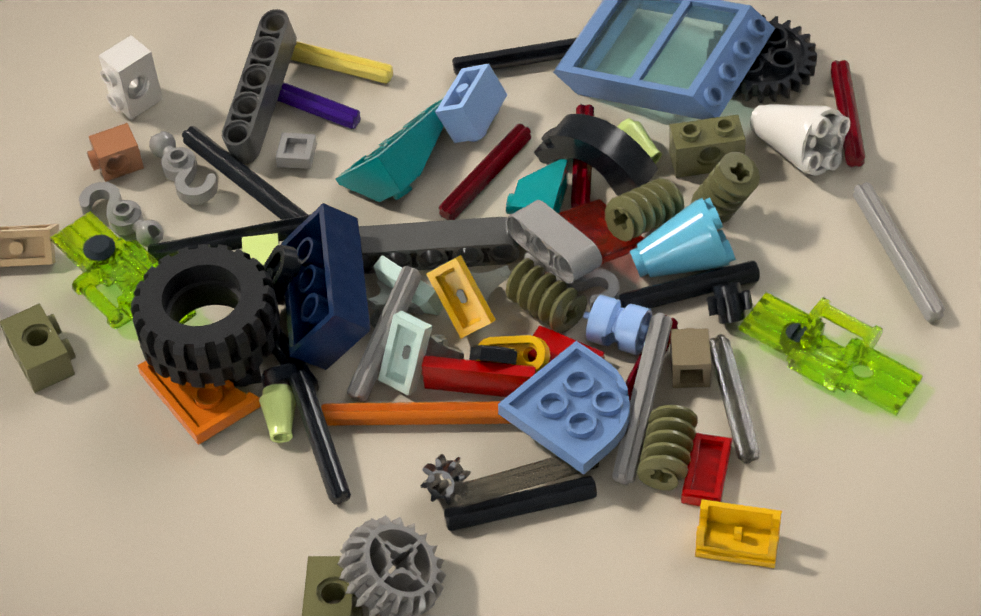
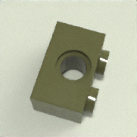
(701, 144)
(38, 348)
(324, 586)

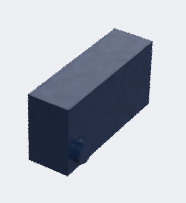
(329, 295)

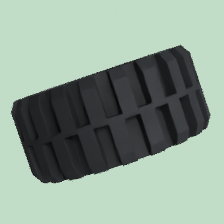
(213, 350)

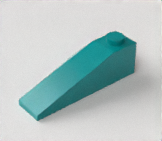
(397, 161)

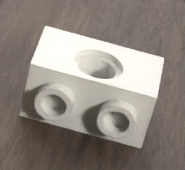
(130, 77)

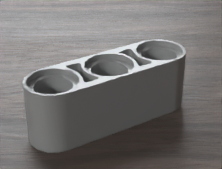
(554, 241)

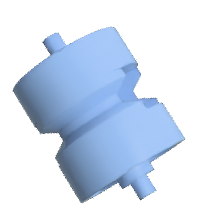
(612, 323)

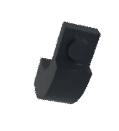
(603, 147)

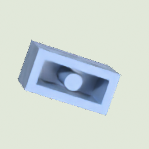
(471, 103)

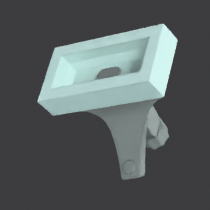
(424, 300)
(405, 349)

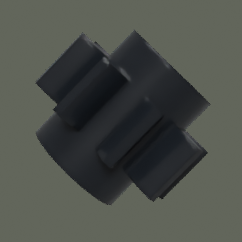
(729, 302)
(449, 470)

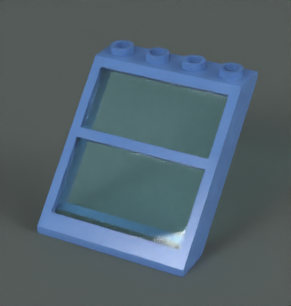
(666, 54)

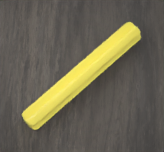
(342, 62)

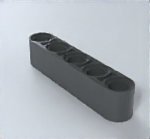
(259, 86)
(437, 242)

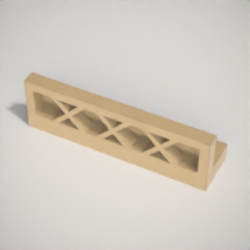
(27, 245)

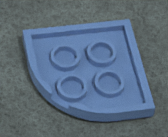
(572, 407)

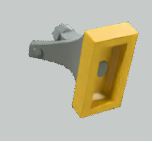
(466, 293)

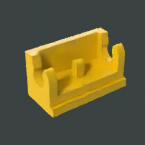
(738, 533)

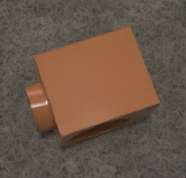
(114, 152)

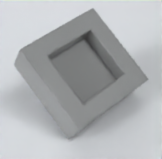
(296, 150)

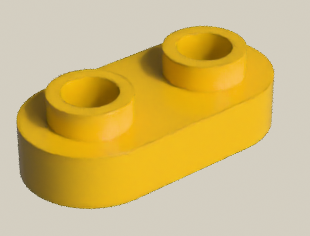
(523, 345)

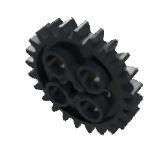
(781, 65)

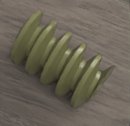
(729, 184)
(643, 209)
(545, 296)
(667, 447)

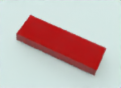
(474, 376)

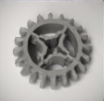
(378, 547)

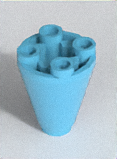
(685, 243)

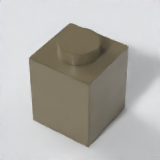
(690, 358)

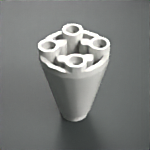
(803, 134)

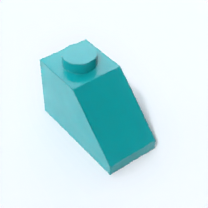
(545, 184)

